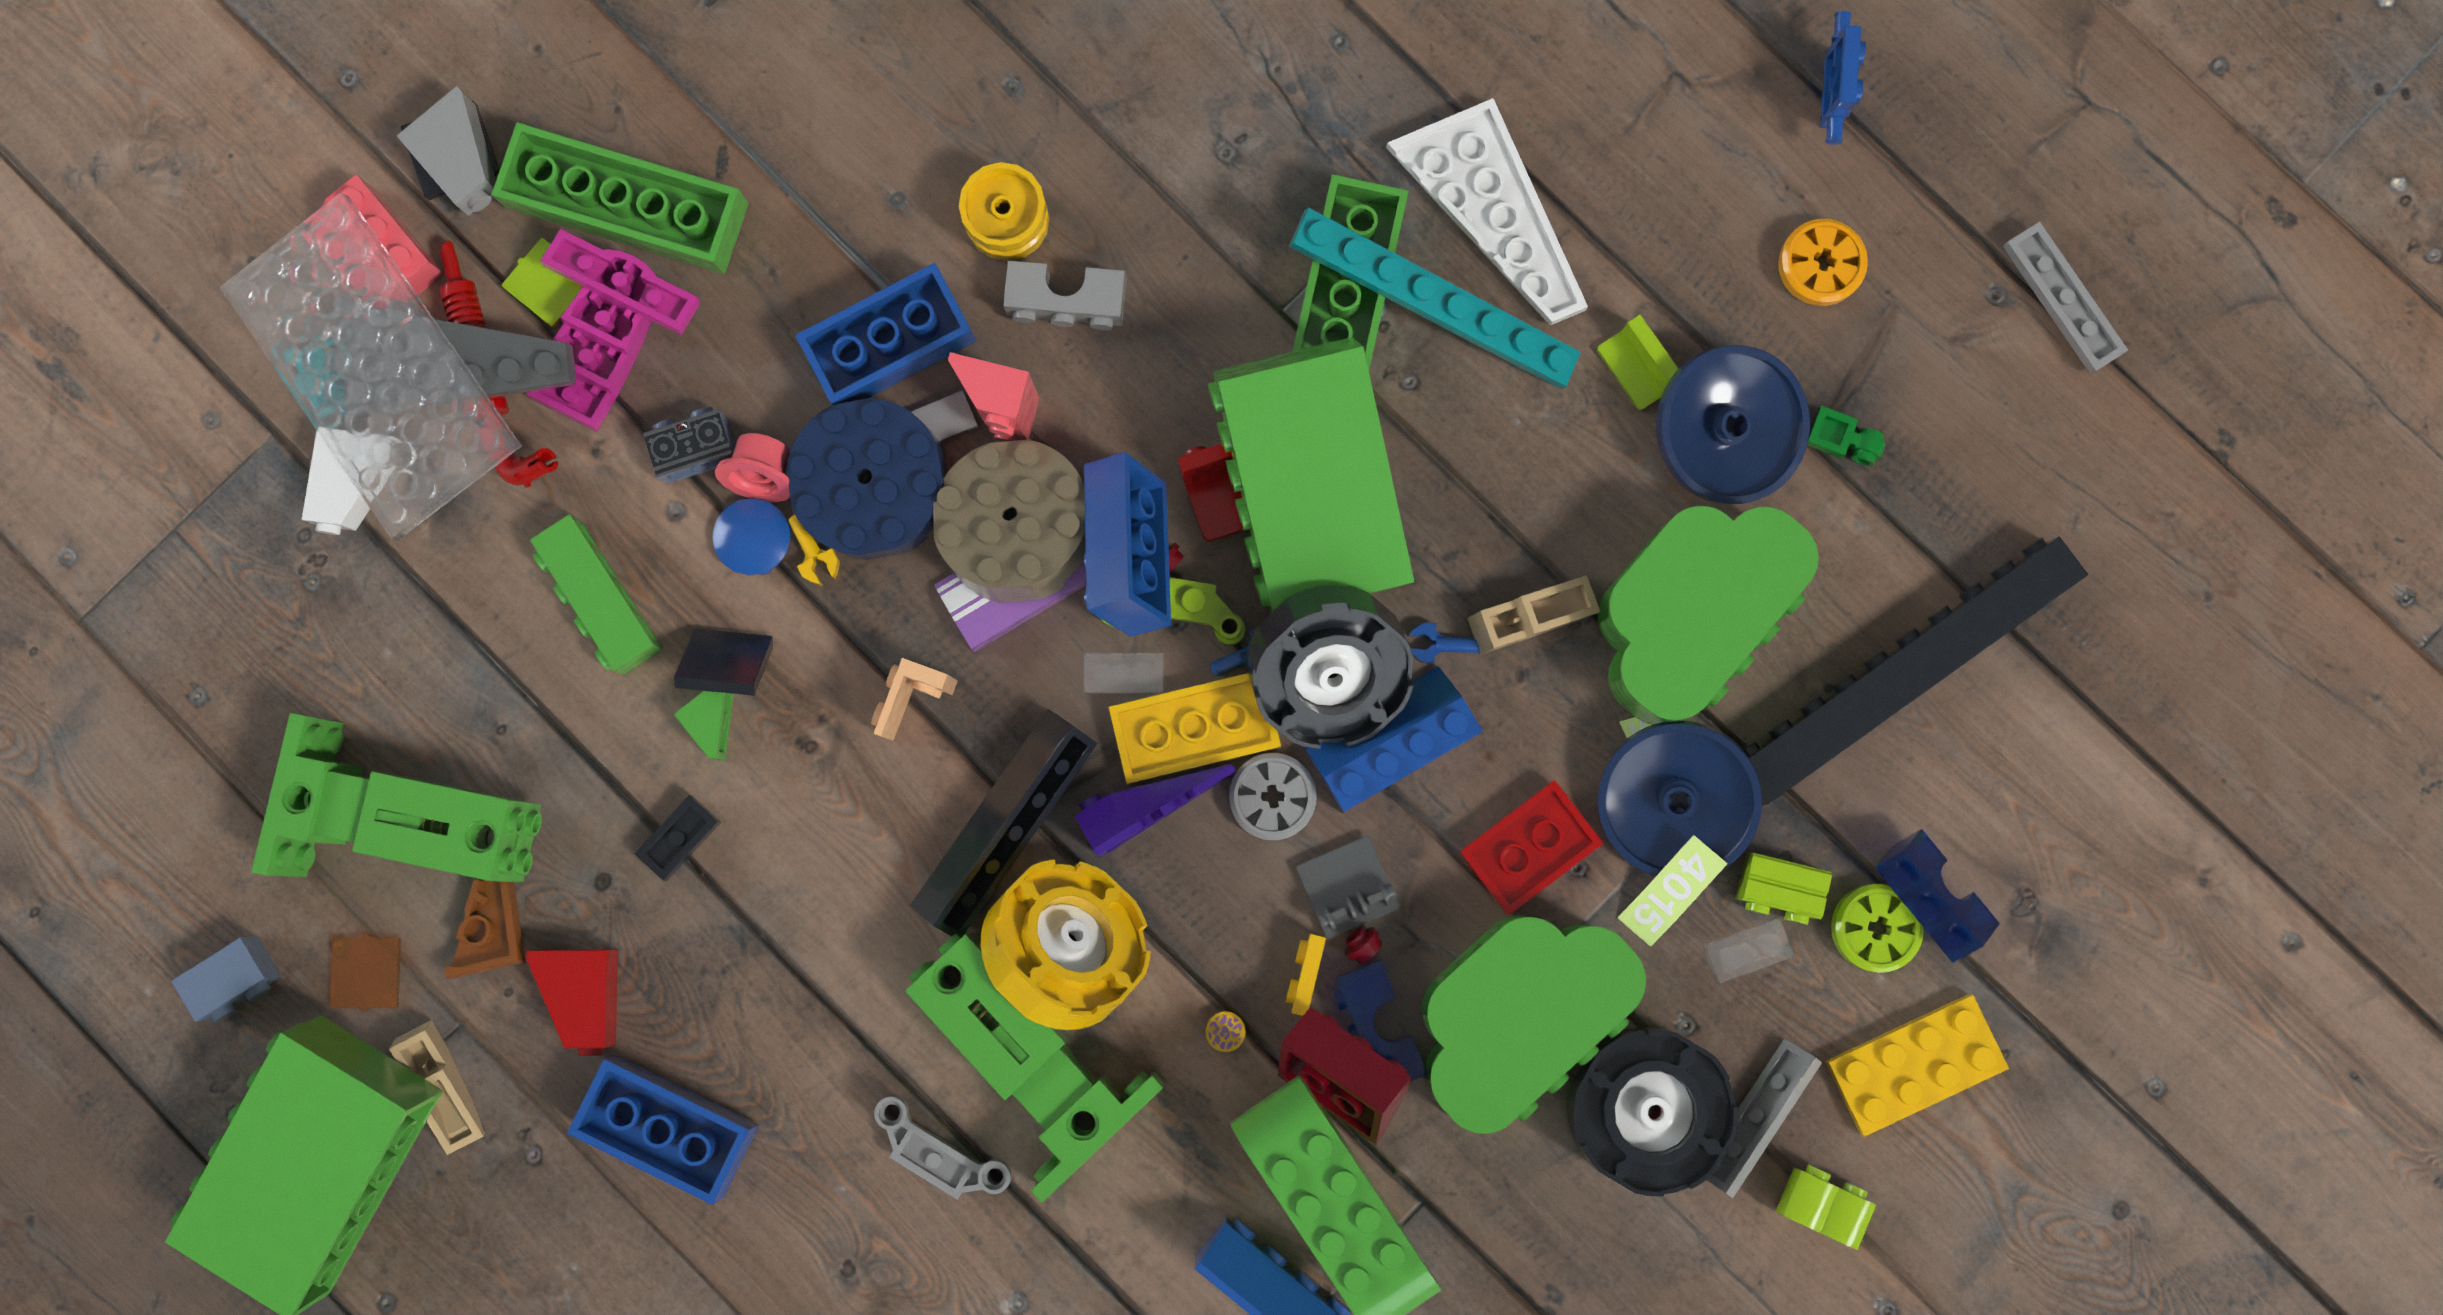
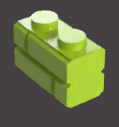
(1783, 887)

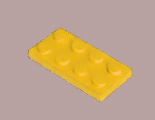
(1190, 728)
(1916, 1065)

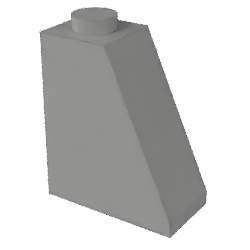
(453, 150)

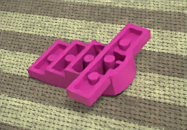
(606, 323)

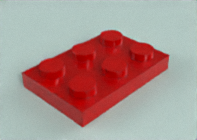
(1531, 847)

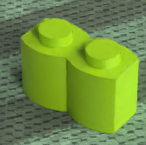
(1825, 1207)

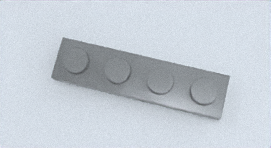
(2065, 297)
(1764, 1113)

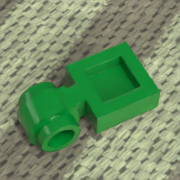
(1834, 433)

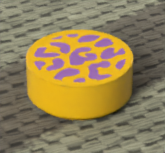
(1225, 1031)

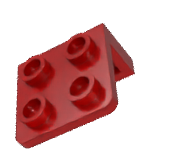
(1211, 491)

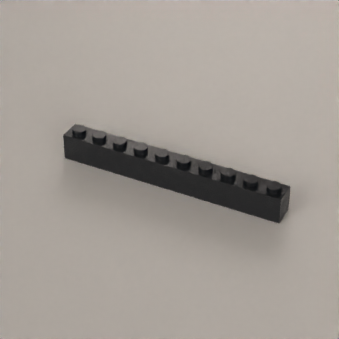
(1914, 666)

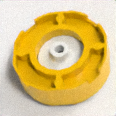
(1065, 945)

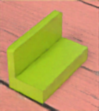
(1638, 362)

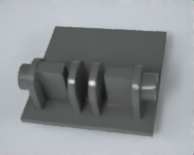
(1348, 887)

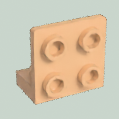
(901, 684)

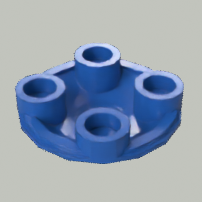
(751, 536)

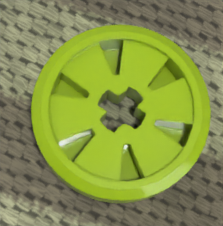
(1856, 943)

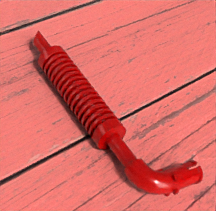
(463, 307)

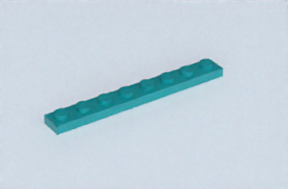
(1434, 298)

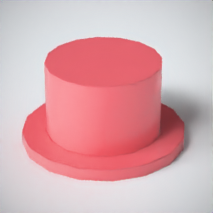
(756, 468)

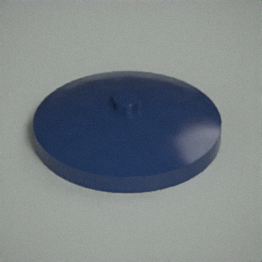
(1733, 424)
(1677, 785)

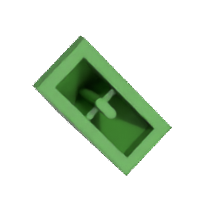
(708, 722)

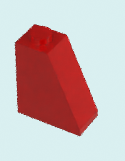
(579, 995)

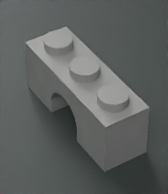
(1097, 302)

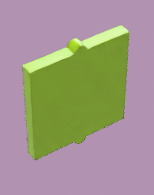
(541, 288)

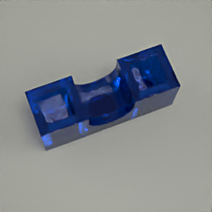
(1915, 876)
(1362, 994)

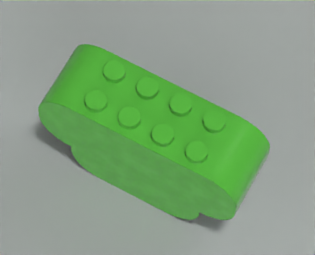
(1700, 605)
(1523, 1015)
(1334, 1203)

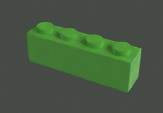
(595, 594)

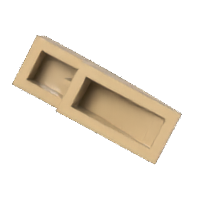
(1533, 614)
(454, 1115)

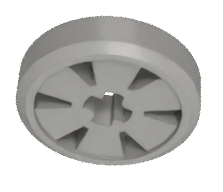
(1289, 778)

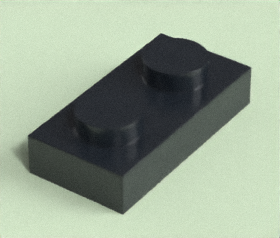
(677, 838)

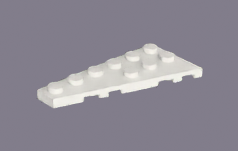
(1485, 189)

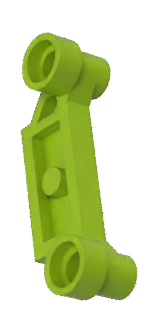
(1200, 604)

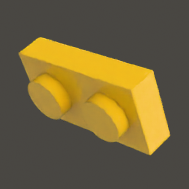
(1301, 990)

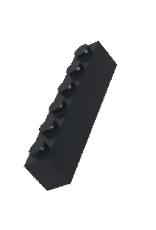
(1003, 825)

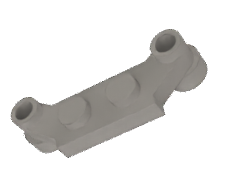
(934, 1157)

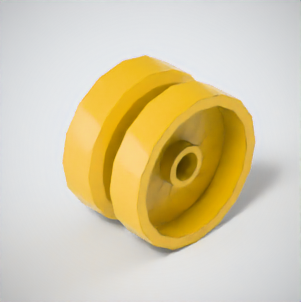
(983, 205)

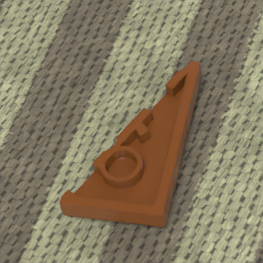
(490, 931)

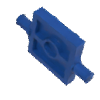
(1841, 81)

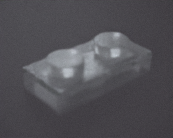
(1123, 673)
(1748, 950)

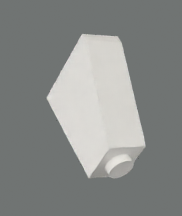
(330, 495)

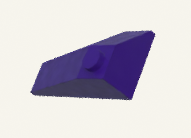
(1125, 814)

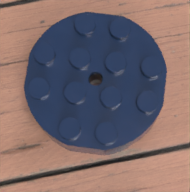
(831, 471)

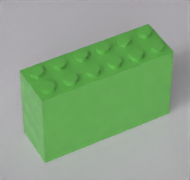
(1311, 472)
(302, 1165)

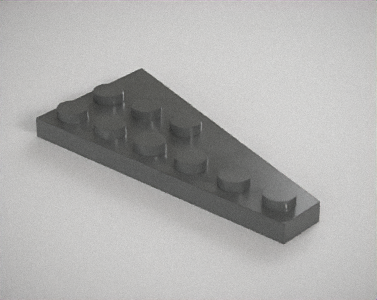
(510, 361)

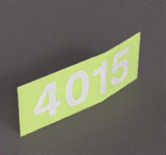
(1672, 890)

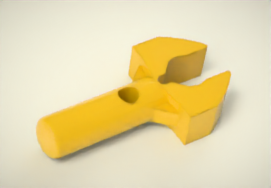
(812, 552)

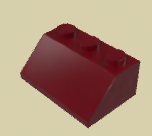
(1344, 1074)

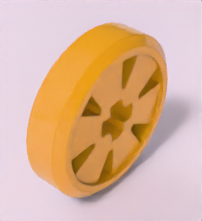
(1843, 251)

